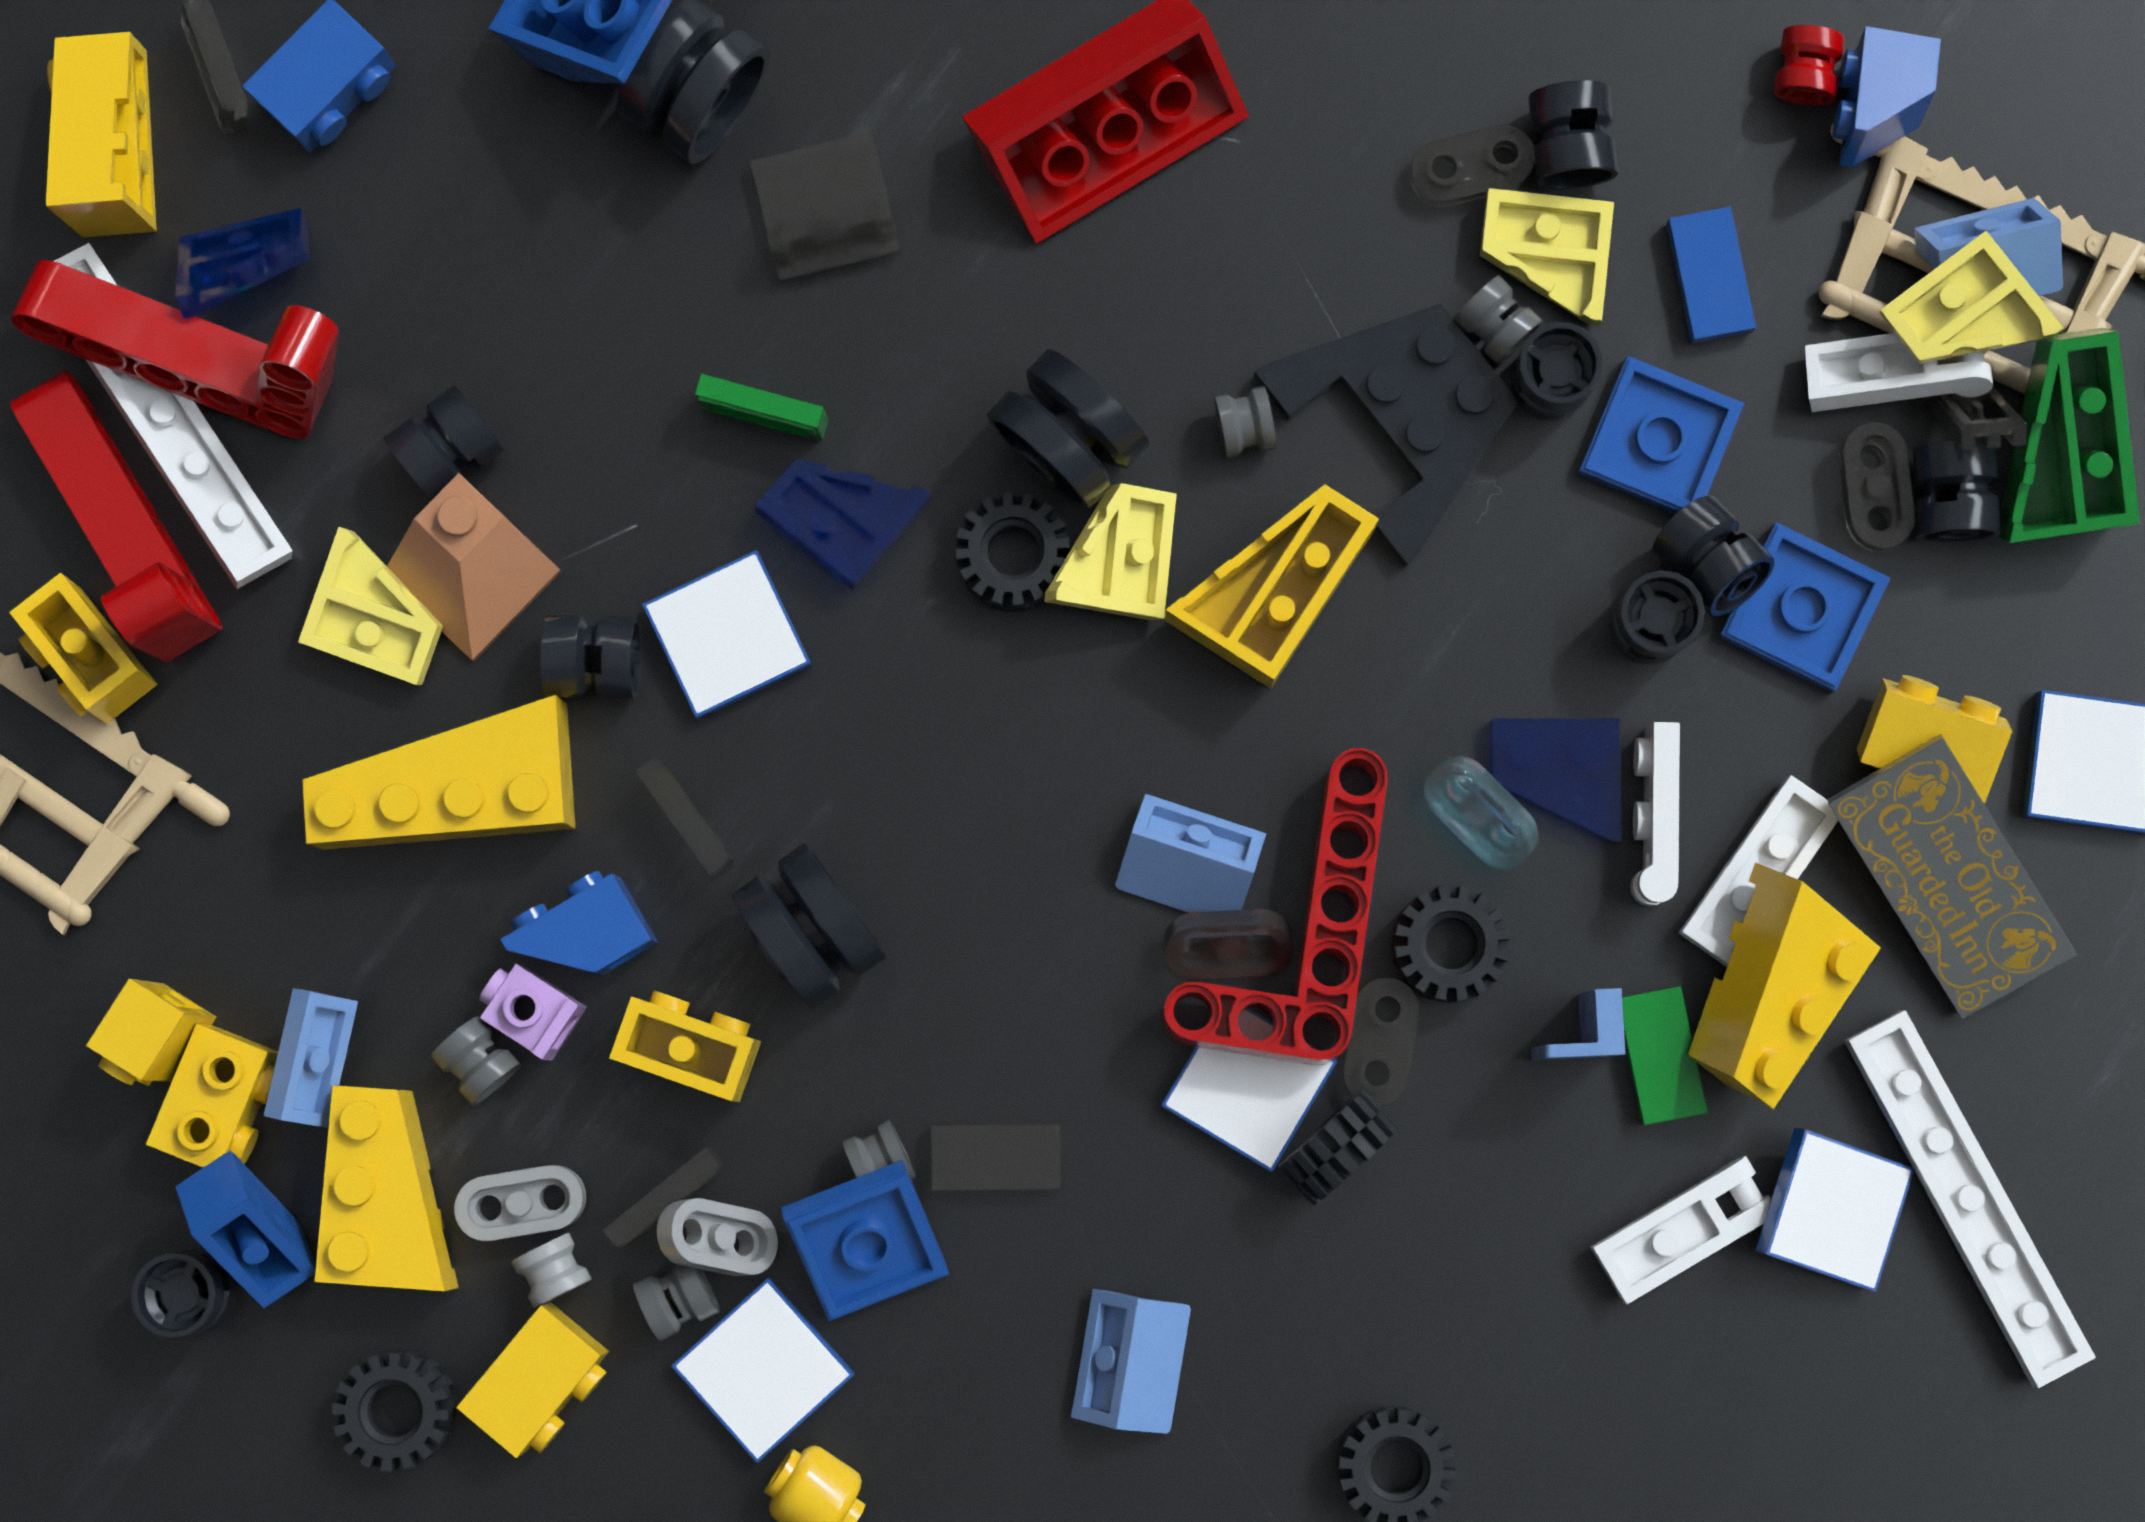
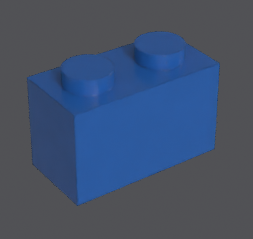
(321, 76)
(246, 1229)

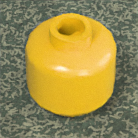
(814, 1488)

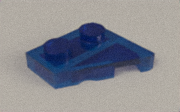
(237, 257)
(840, 517)
(1563, 768)

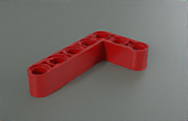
(256, 382)
(155, 593)
(1319, 937)

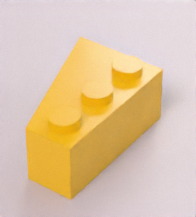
(100, 136)
(1275, 589)
(1781, 987)
(379, 1196)

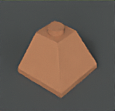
(470, 566)

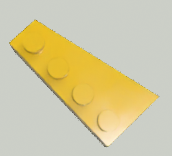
(462, 783)

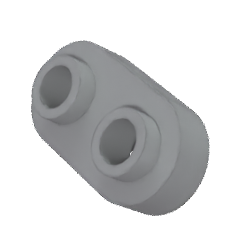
(521, 1202)
(712, 1237)

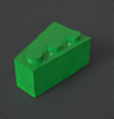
(2078, 442)

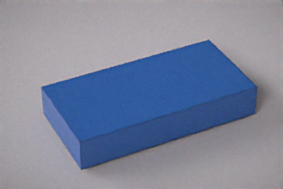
(1710, 275)

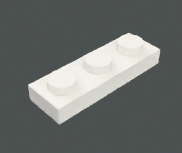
(1780, 839)

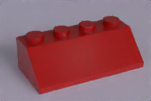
(1106, 115)

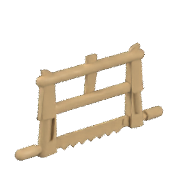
(1907, 161)
(109, 842)

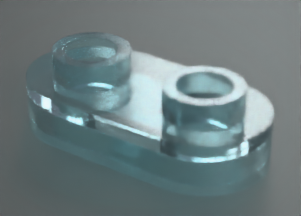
(1480, 813)

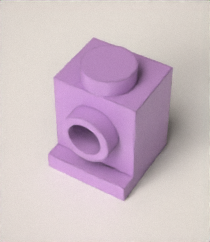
(553, 1017)

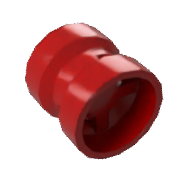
(1809, 65)

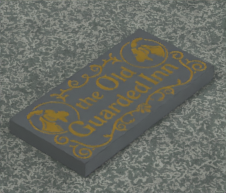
(1951, 876)

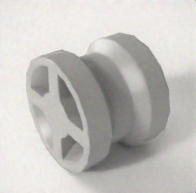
(551, 1270)

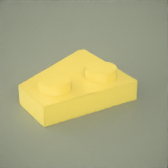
(1551, 246)
(1969, 306)
(1120, 556)
(369, 614)

